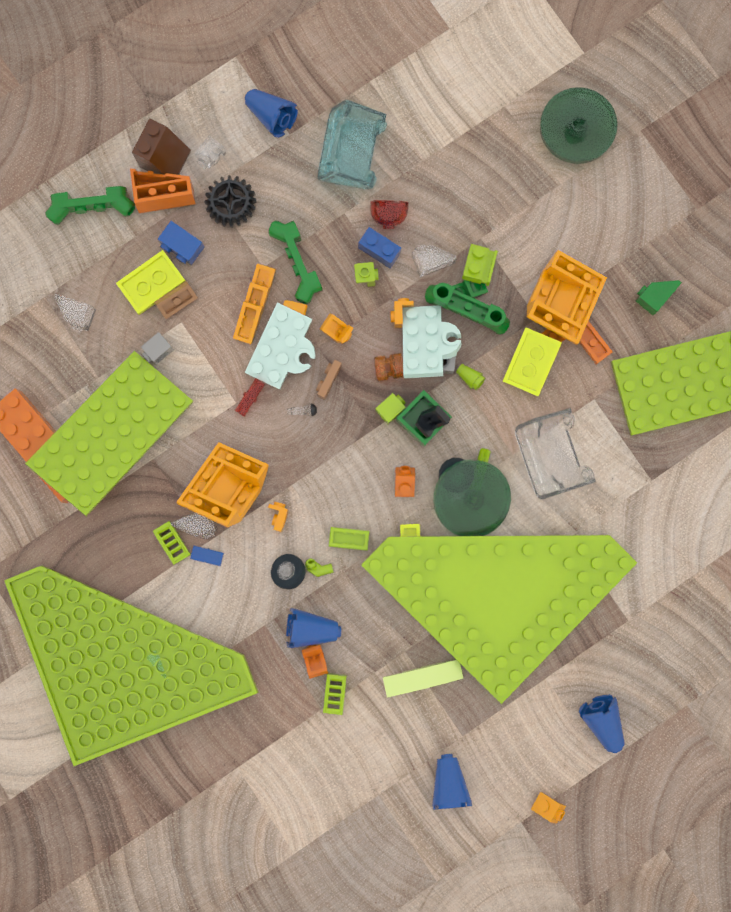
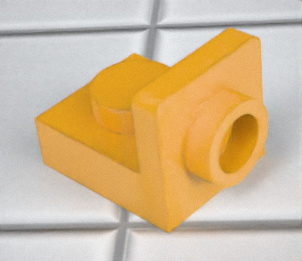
(280, 519)

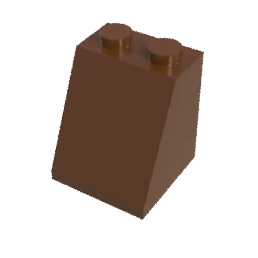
(160, 150)

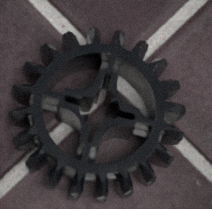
(238, 201)

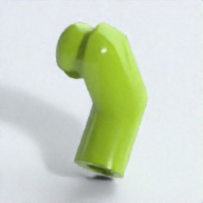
(316, 569)

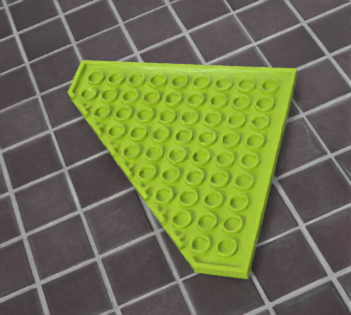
(499, 598)
(98, 670)

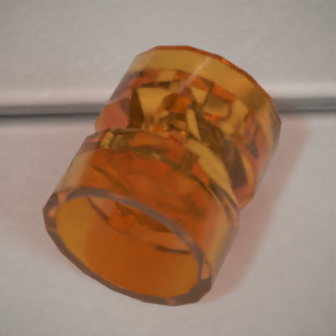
(396, 367)

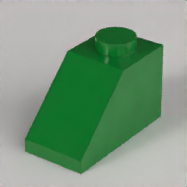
(656, 295)

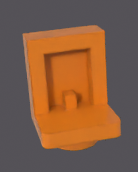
(404, 481)
(315, 661)

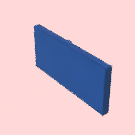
(206, 555)

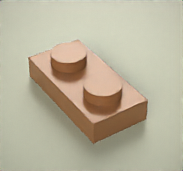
(176, 300)
(324, 386)

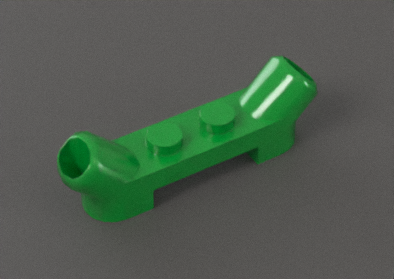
(63, 204)
(290, 235)
(468, 307)

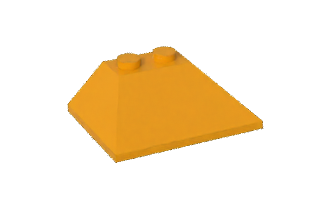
(565, 296)
(225, 486)

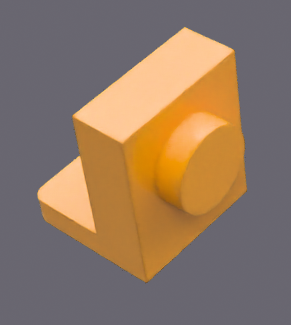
(396, 315)
(336, 329)
(548, 808)

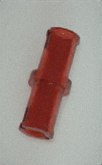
(250, 397)

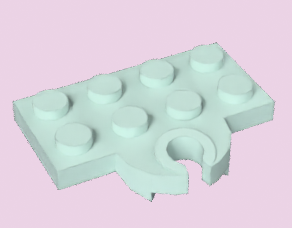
(426, 341)
(281, 347)

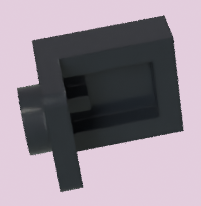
(431, 419)

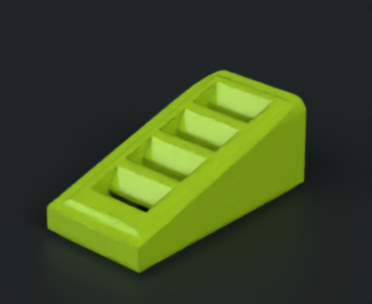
(161, 529)
(334, 677)

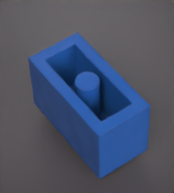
(181, 243)
(379, 247)

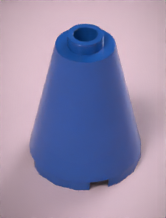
(271, 111)
(310, 629)
(604, 721)
(450, 785)

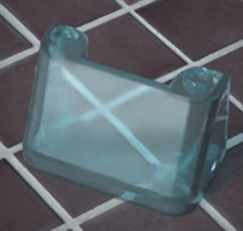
(350, 145)

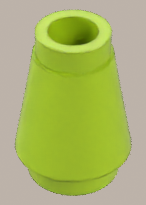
(470, 376)

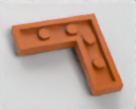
(590, 341)

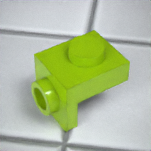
(366, 273)

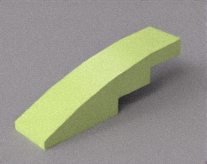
(422, 678)

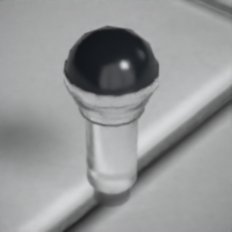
(309, 410)

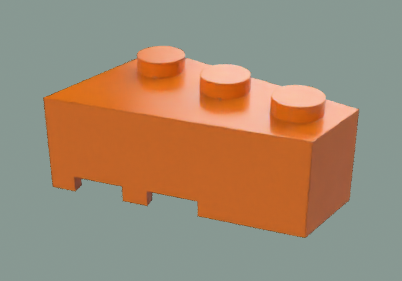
(161, 191)

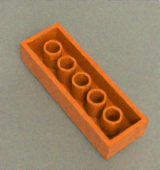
(25, 427)

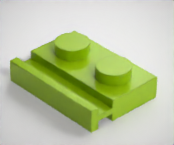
(479, 264)

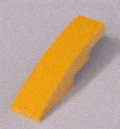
(254, 303)

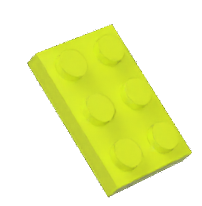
(150, 282)
(532, 361)

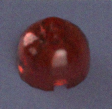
(389, 212)

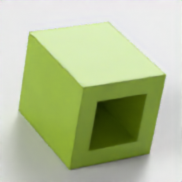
(391, 408)

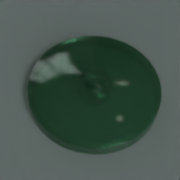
(578, 125)
(472, 498)

